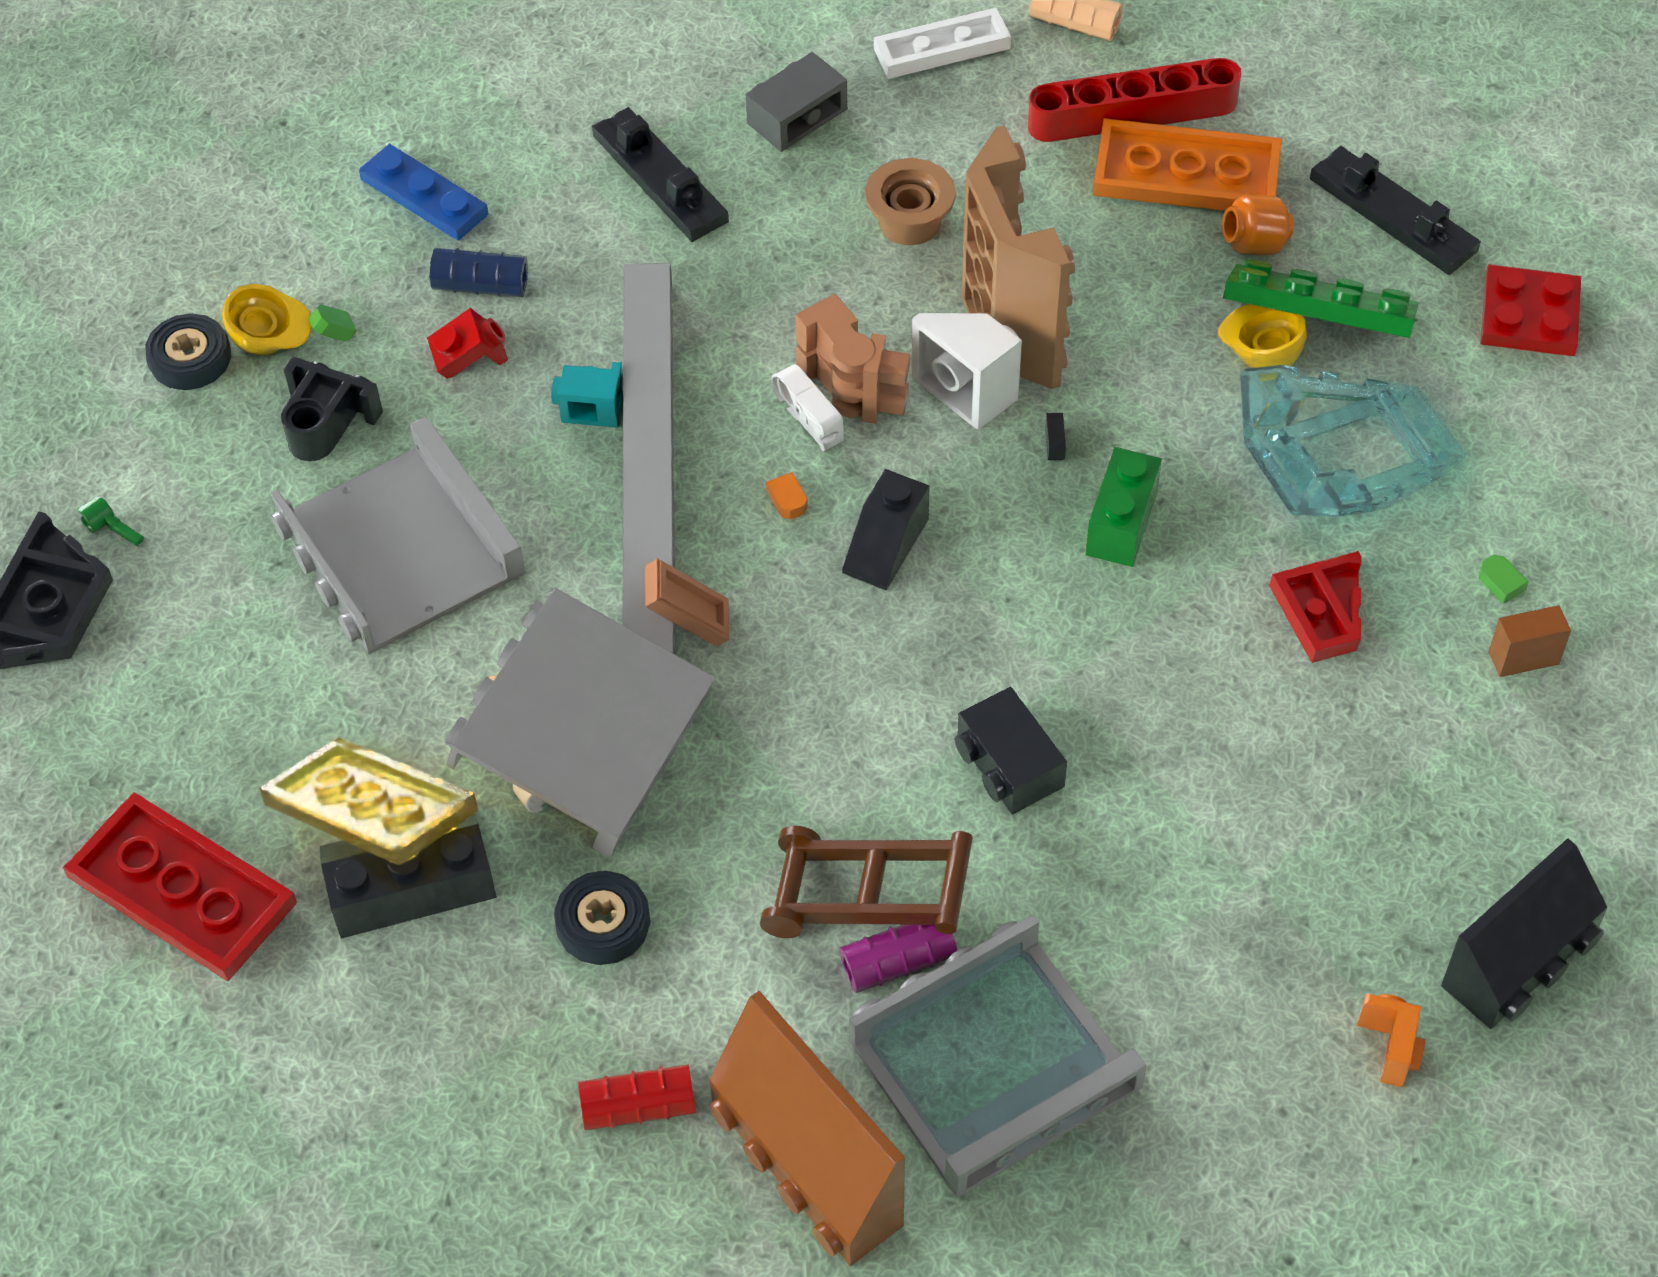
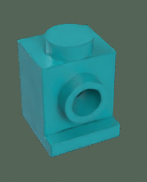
(589, 395)

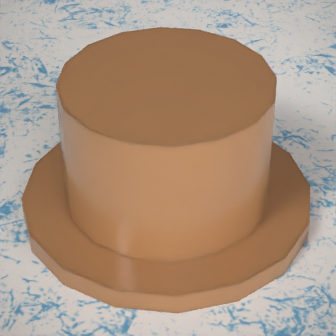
(910, 199)

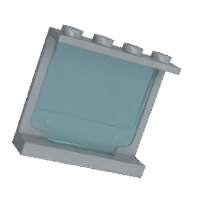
(991, 1056)

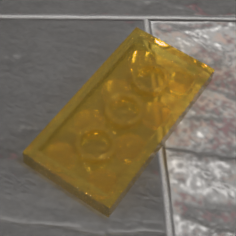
(369, 800)

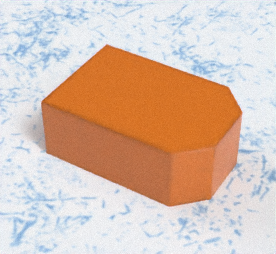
(787, 496)

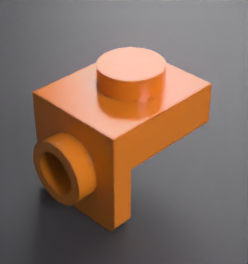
(1400, 1020)

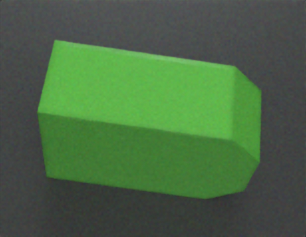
(332, 323)
(1502, 578)

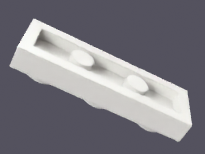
(942, 43)

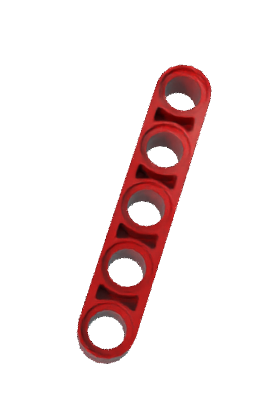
(1143, 95)

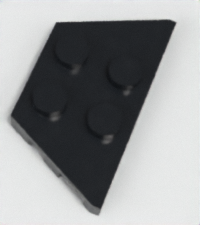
(48, 596)

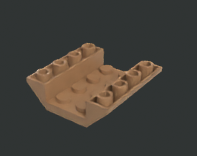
(1014, 275)

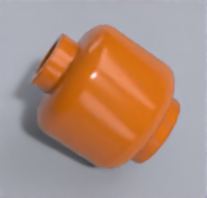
(1257, 225)

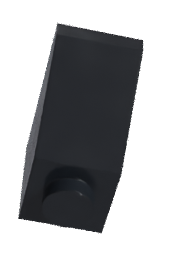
(887, 529)

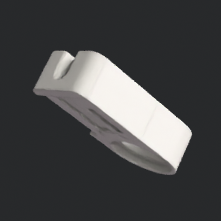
(809, 406)

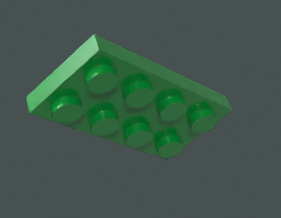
(1339, 302)

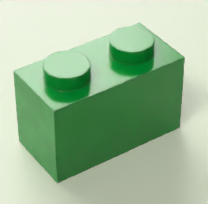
(1123, 506)

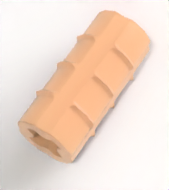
(1089, 17)

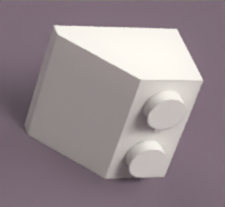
(967, 363)

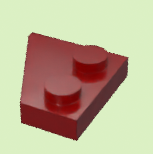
(1322, 604)

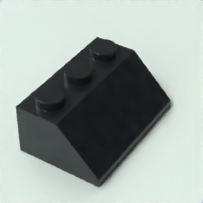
(377, 893)
(1527, 938)

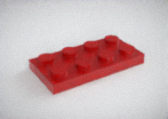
(180, 886)

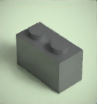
(796, 101)

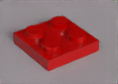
(1531, 310)

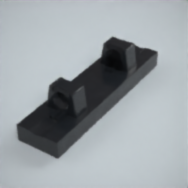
(660, 174)
(1395, 210)

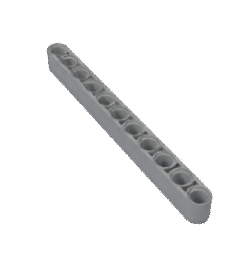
(647, 442)

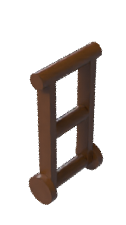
(804, 845)

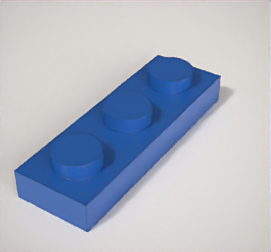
(423, 192)

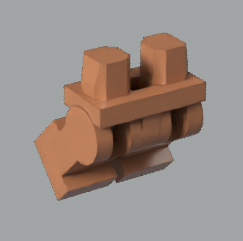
(849, 364)

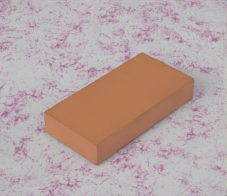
(686, 602)

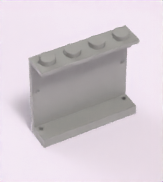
(401, 542)
(582, 715)

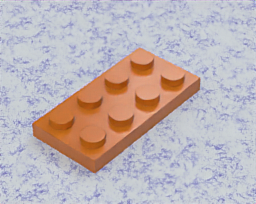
(1183, 165)

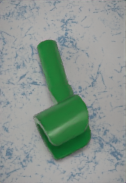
(98, 513)

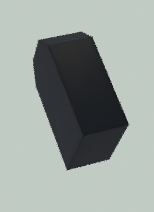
(1055, 436)

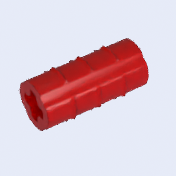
(636, 1097)

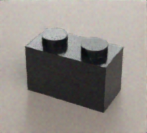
(1010, 751)

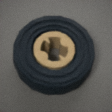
(190, 371)
(598, 941)

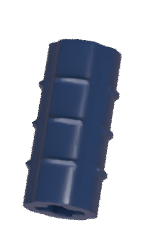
(478, 272)

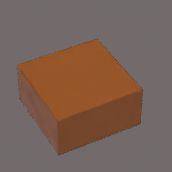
(1529, 641)

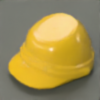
(265, 319)
(1264, 335)

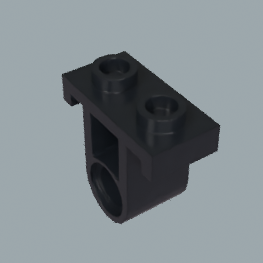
(324, 407)

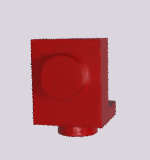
(466, 341)

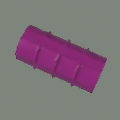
(894, 954)

